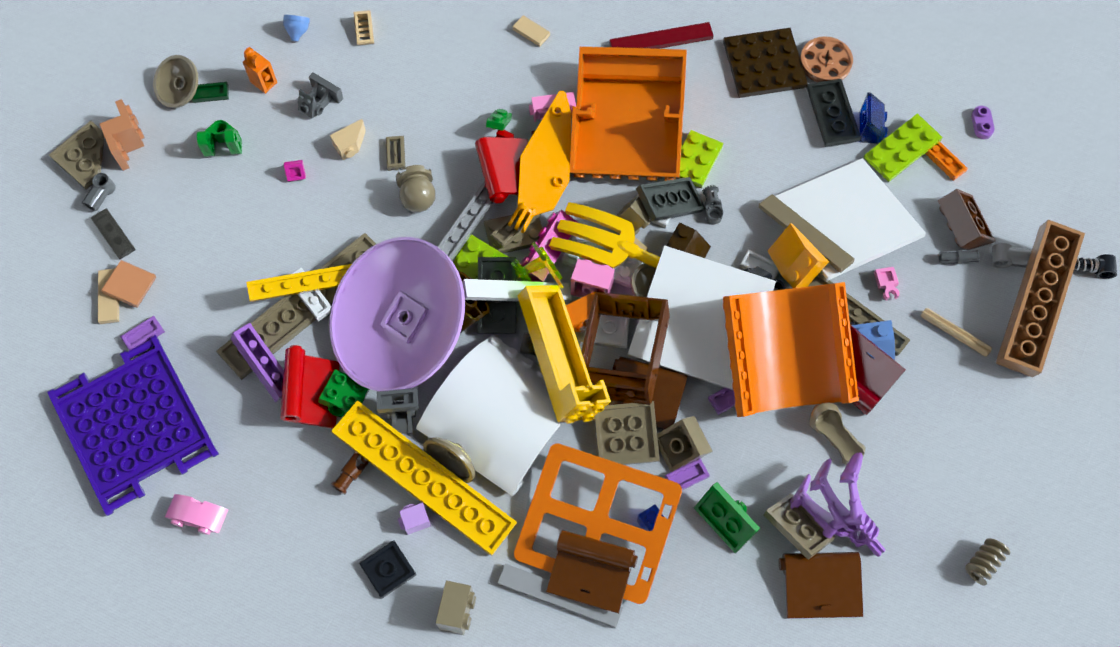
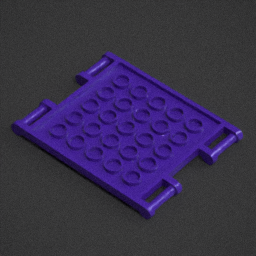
(131, 424)

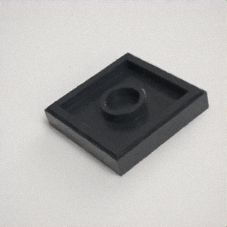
(387, 569)

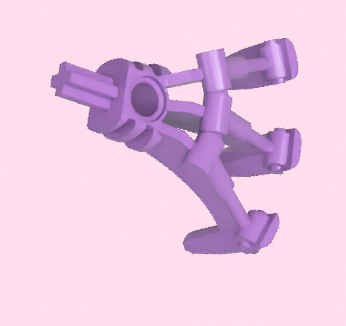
(840, 521)

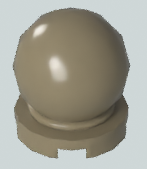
(416, 188)

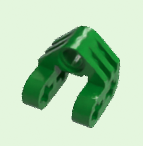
(230, 136)

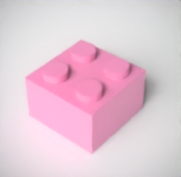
(590, 278)

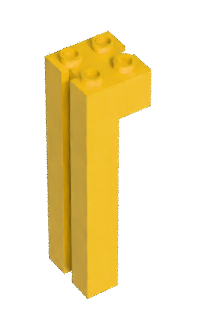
(560, 356)

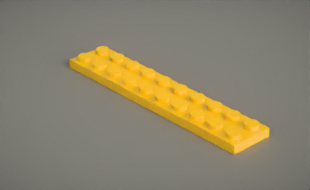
(424, 478)

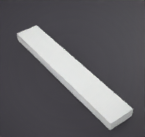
(504, 290)

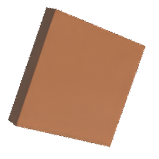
(129, 283)

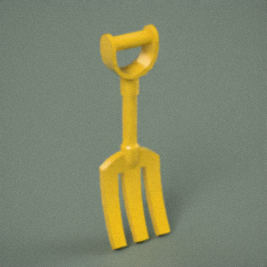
(621, 245)

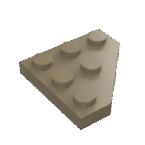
(81, 154)

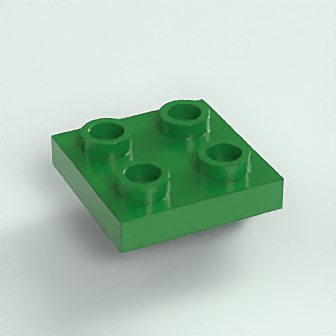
(342, 394)

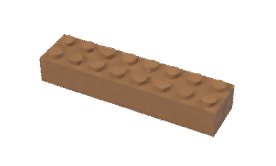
(1040, 298)

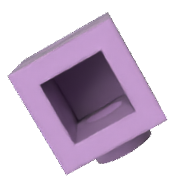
(414, 518)

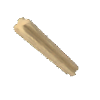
(956, 332)

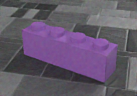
(260, 359)

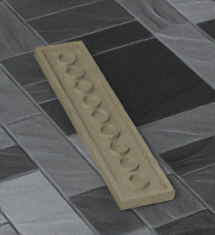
(289, 314)

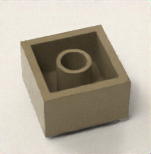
(455, 608)

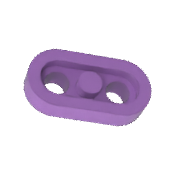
(982, 120)

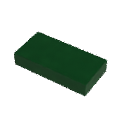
(211, 92)

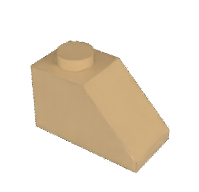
(349, 139)

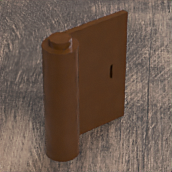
(667, 390)
(591, 571)
(823, 580)

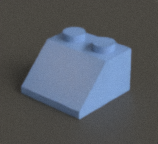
(880, 334)

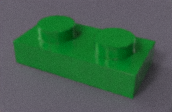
(499, 119)

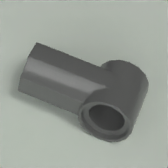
(98, 191)

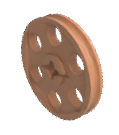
(819, 59)

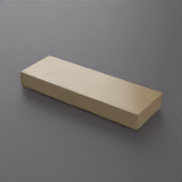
(107, 306)

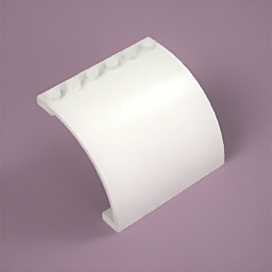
(495, 411)

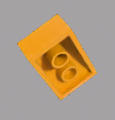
(796, 258)

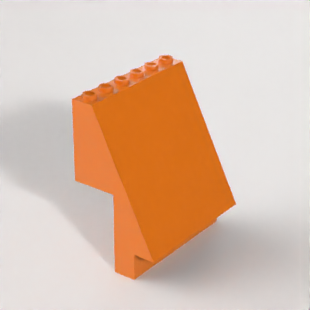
(628, 113)

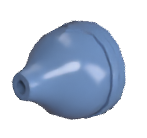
(296, 26)

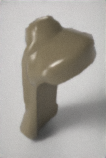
(828, 421)

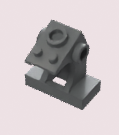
(322, 90)
(399, 412)

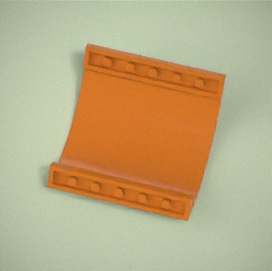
(790, 348)

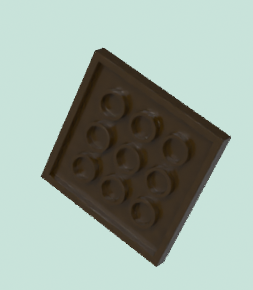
(765, 62)

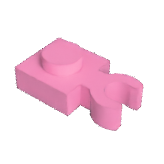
(887, 280)

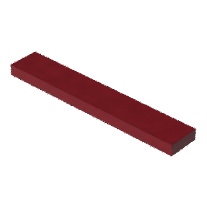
(666, 37)

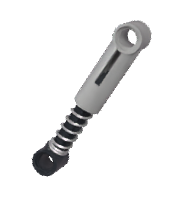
(1005, 256)

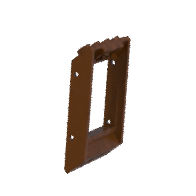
(620, 384)

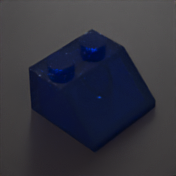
(872, 120)

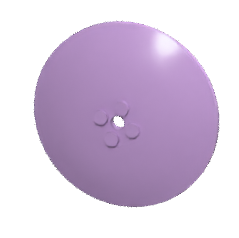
(369, 309)

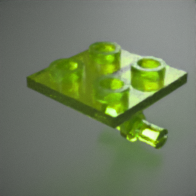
(539, 263)

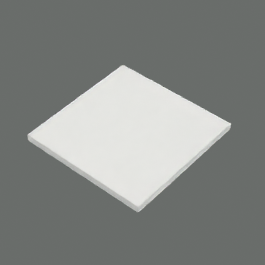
(854, 213)
(696, 327)

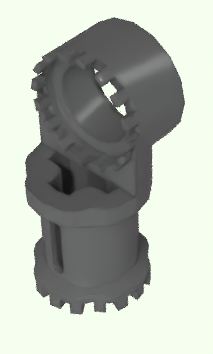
(712, 197)

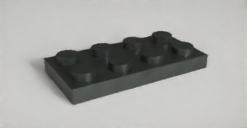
(833, 112)
(670, 198)
(501, 314)

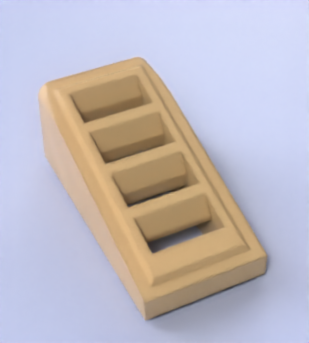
(363, 15)

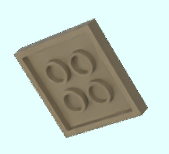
(627, 433)

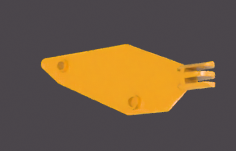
(545, 164)

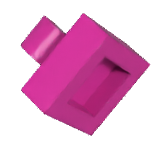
(295, 170)

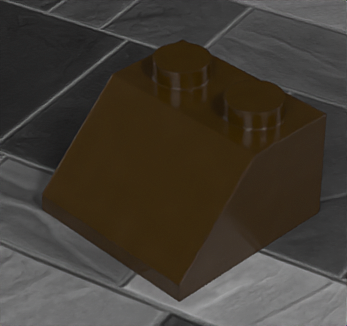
(689, 241)

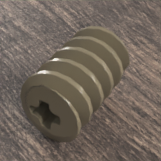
(986, 559)

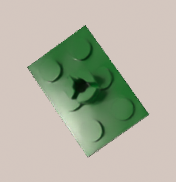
(727, 517)

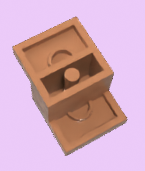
(123, 134)

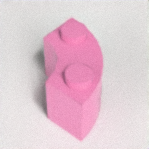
(191, 512)

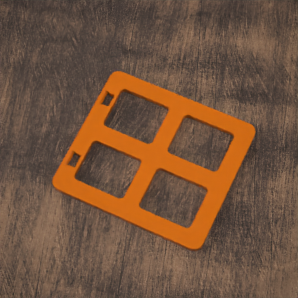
(598, 520)

